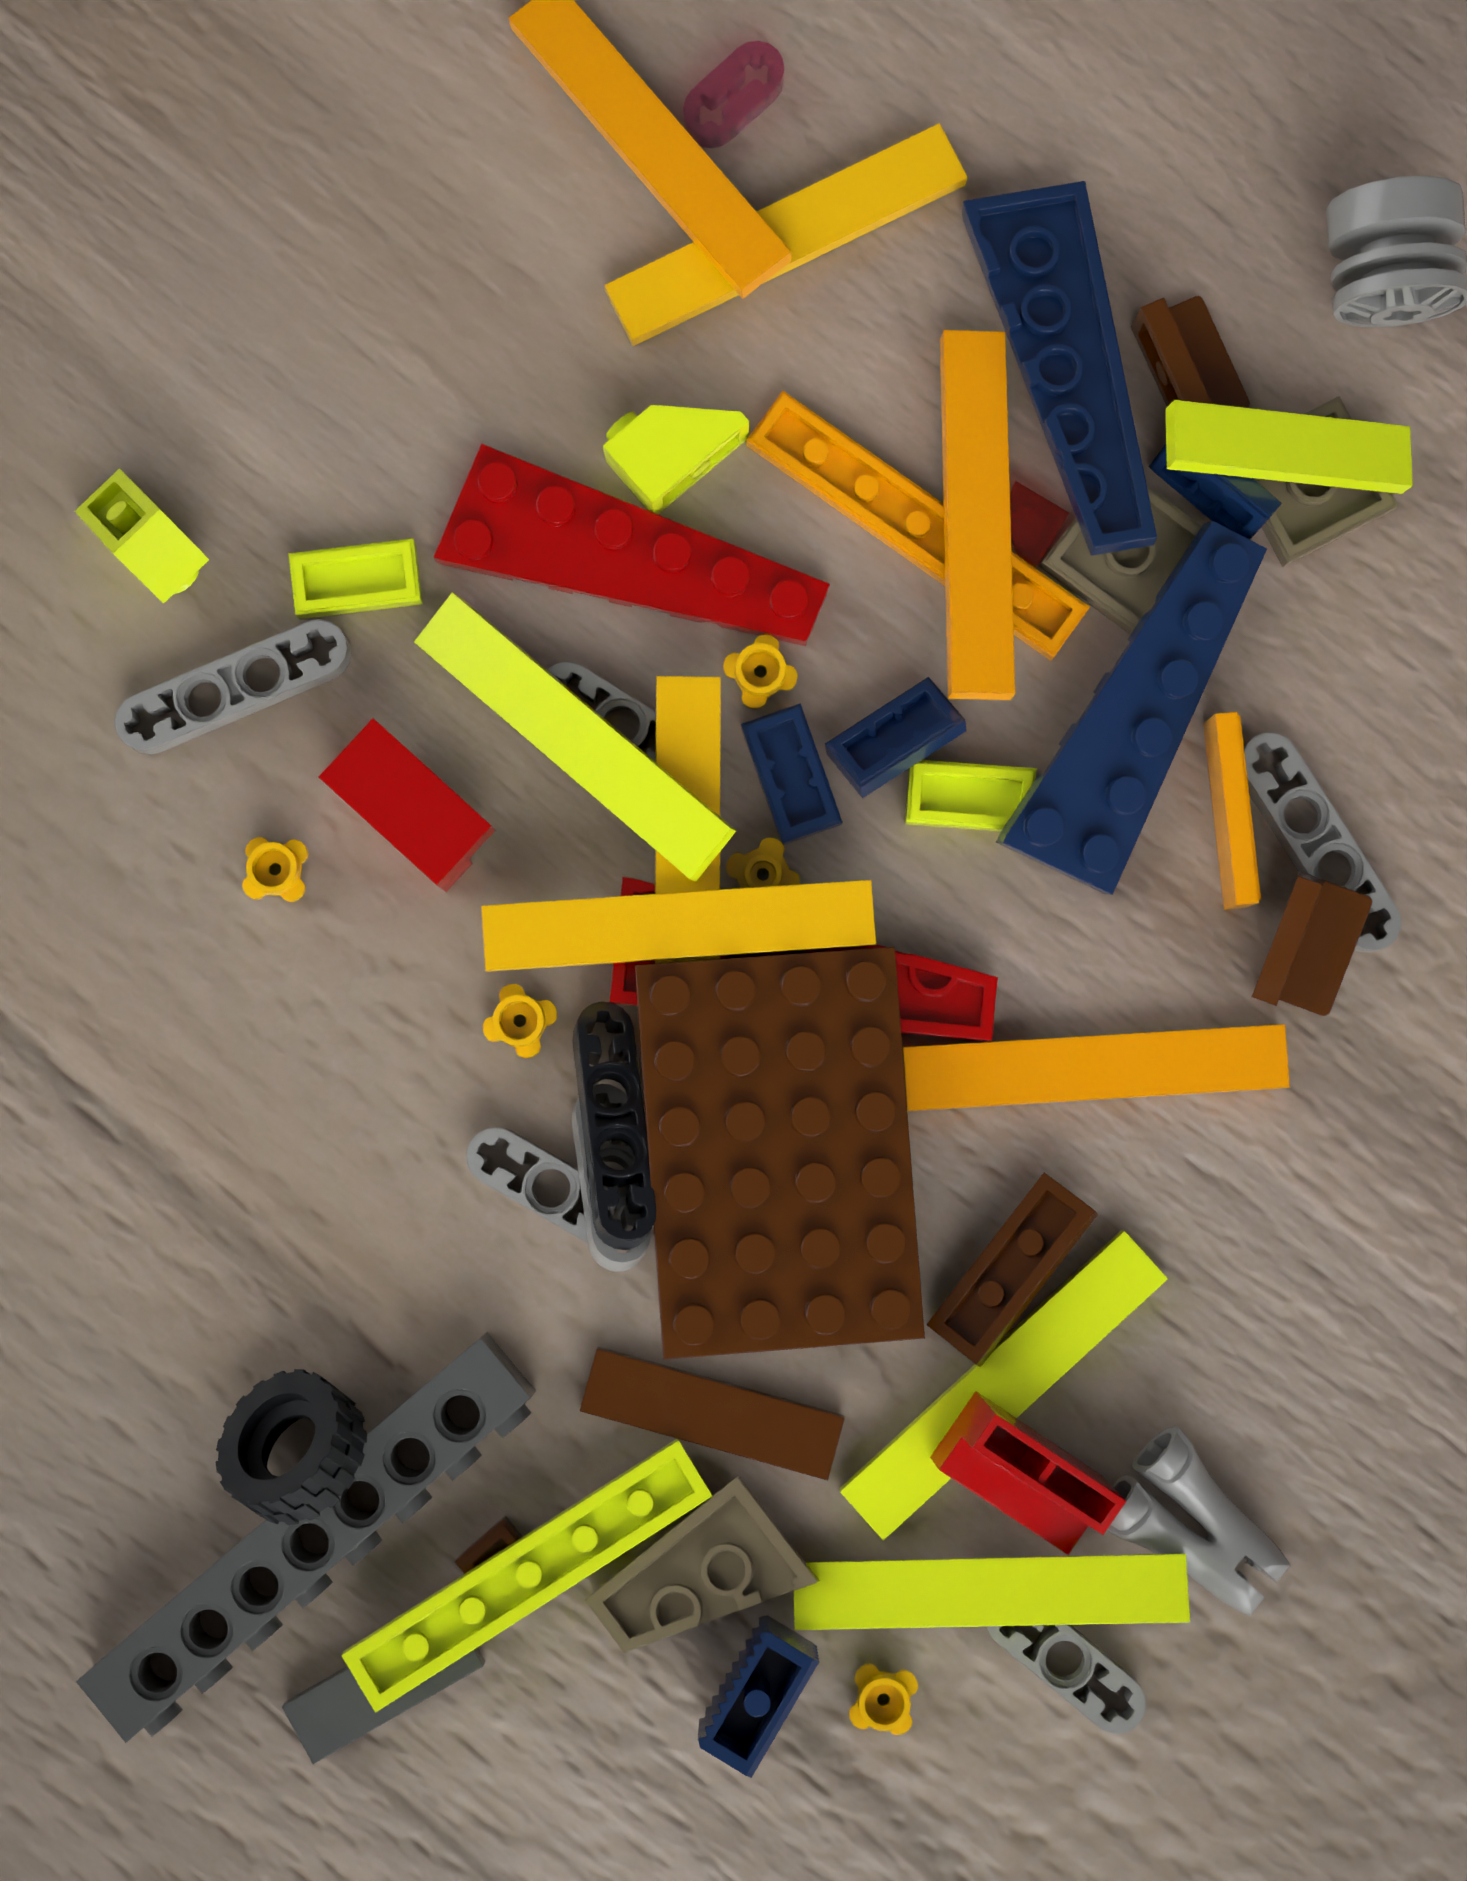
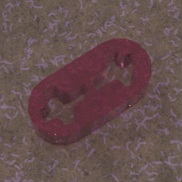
(724, 84)

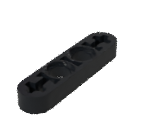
(607, 1124)

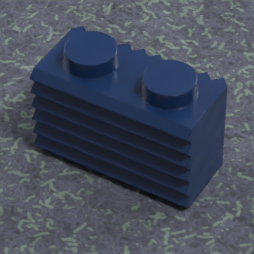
(757, 1695)

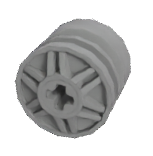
(1398, 251)

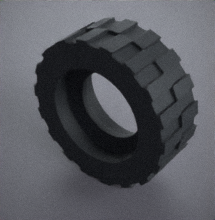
(323, 1470)

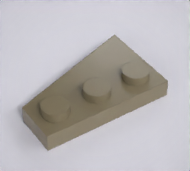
(701, 1570)

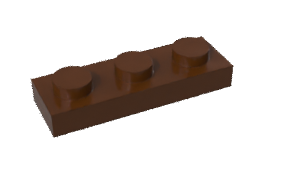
(1012, 1269)

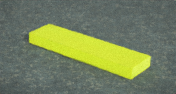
(1288, 447)

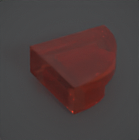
(1033, 523)

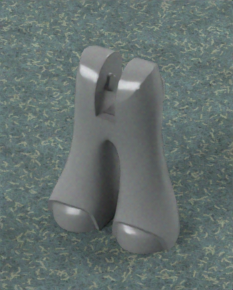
(1176, 1470)

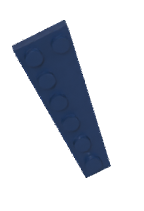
(1058, 317)
(1113, 761)

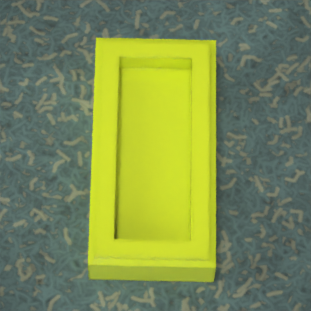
(355, 578)
(965, 794)

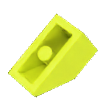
(671, 449)
(142, 536)

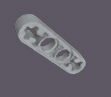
(230, 677)
(1327, 836)

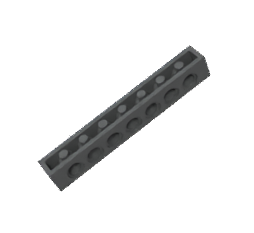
(123, 1680)

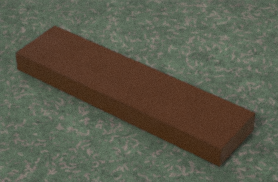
(712, 1413)

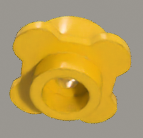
(766, 654)
(262, 856)
(768, 857)
(502, 1027)
(896, 1713)

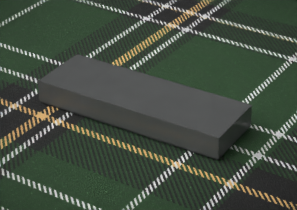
(339, 1712)

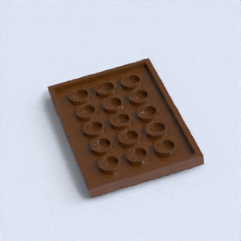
(779, 1152)

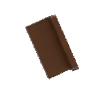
(1187, 354)
(1313, 945)

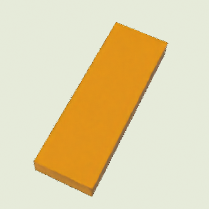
(1232, 811)

